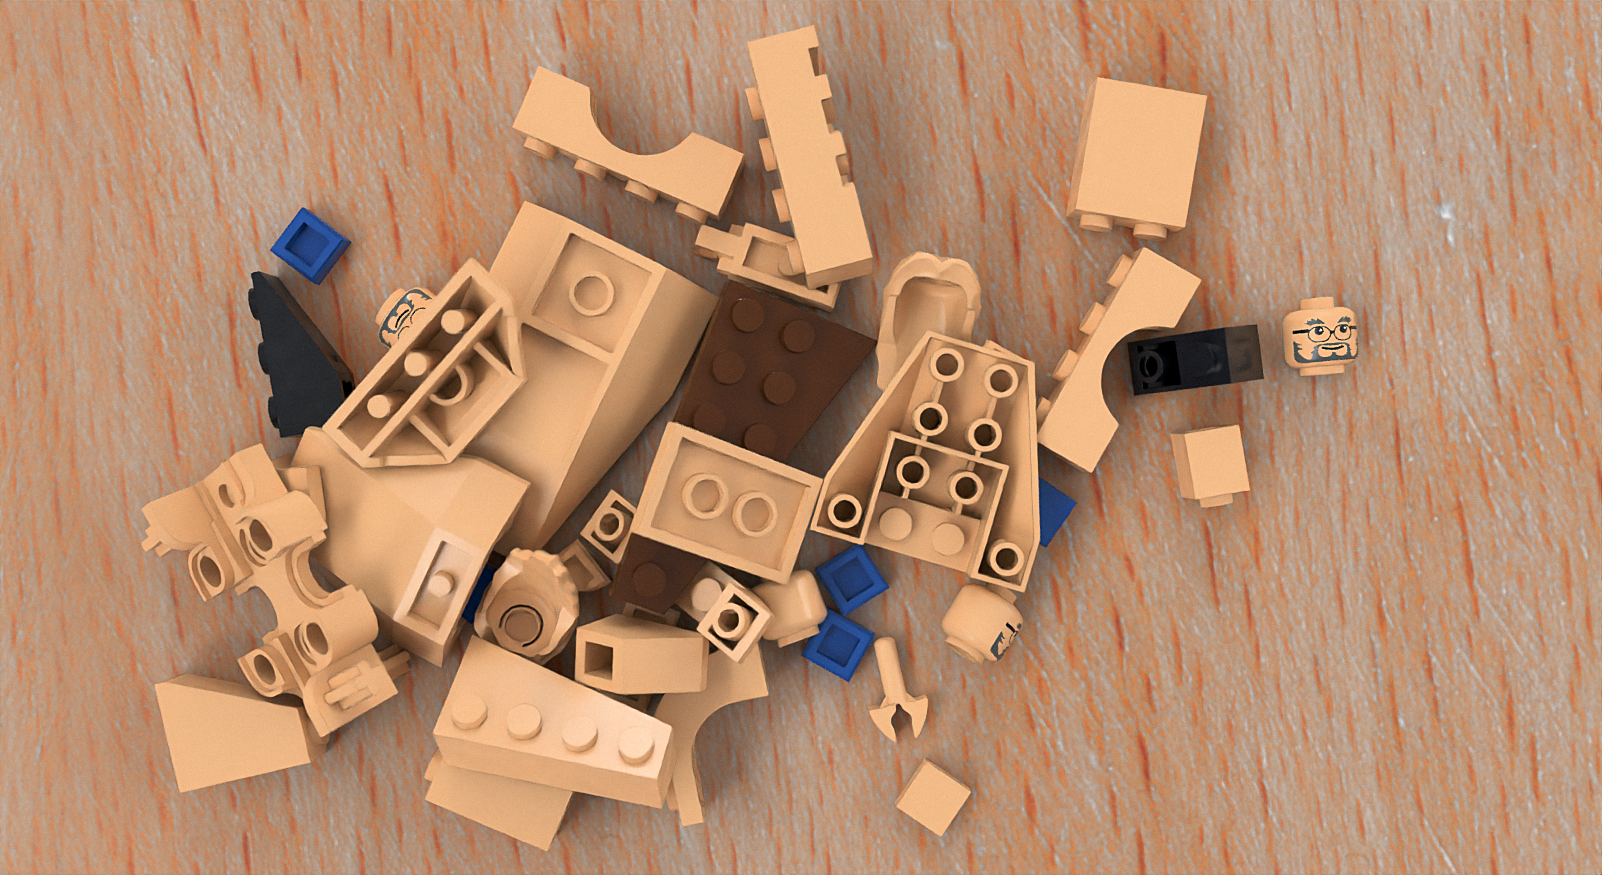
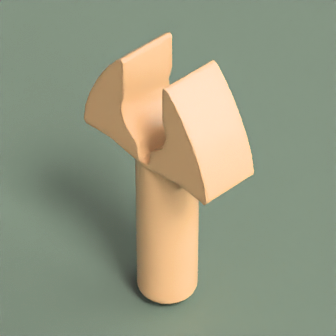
(895, 692)

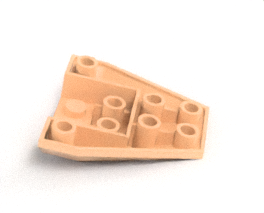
(945, 465)
(410, 537)

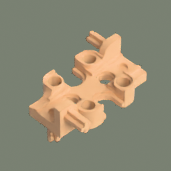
(258, 535)

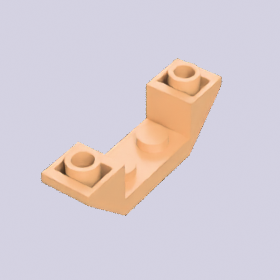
(721, 603)

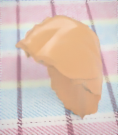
(924, 296)
(529, 606)

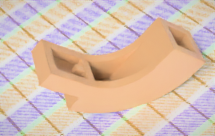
(686, 712)

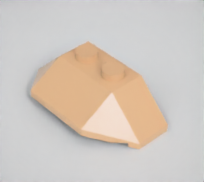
(437, 379)

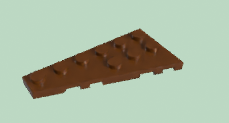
(758, 386)

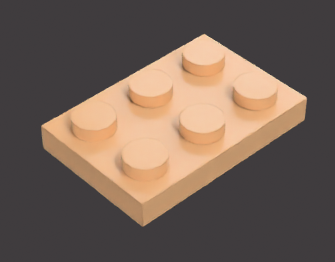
(726, 503)

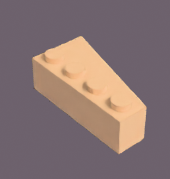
(808, 159)
(551, 731)

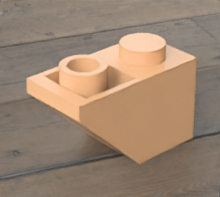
(640, 657)

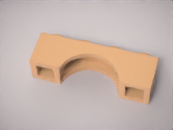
(563, 120)
(1144, 296)

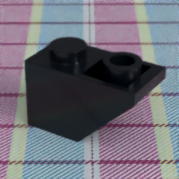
(1195, 359)

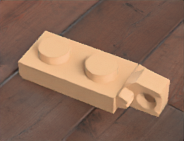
(761, 261)

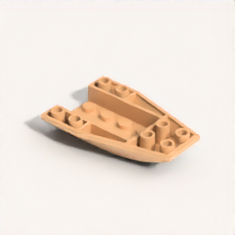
(601, 359)

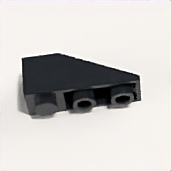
(303, 367)

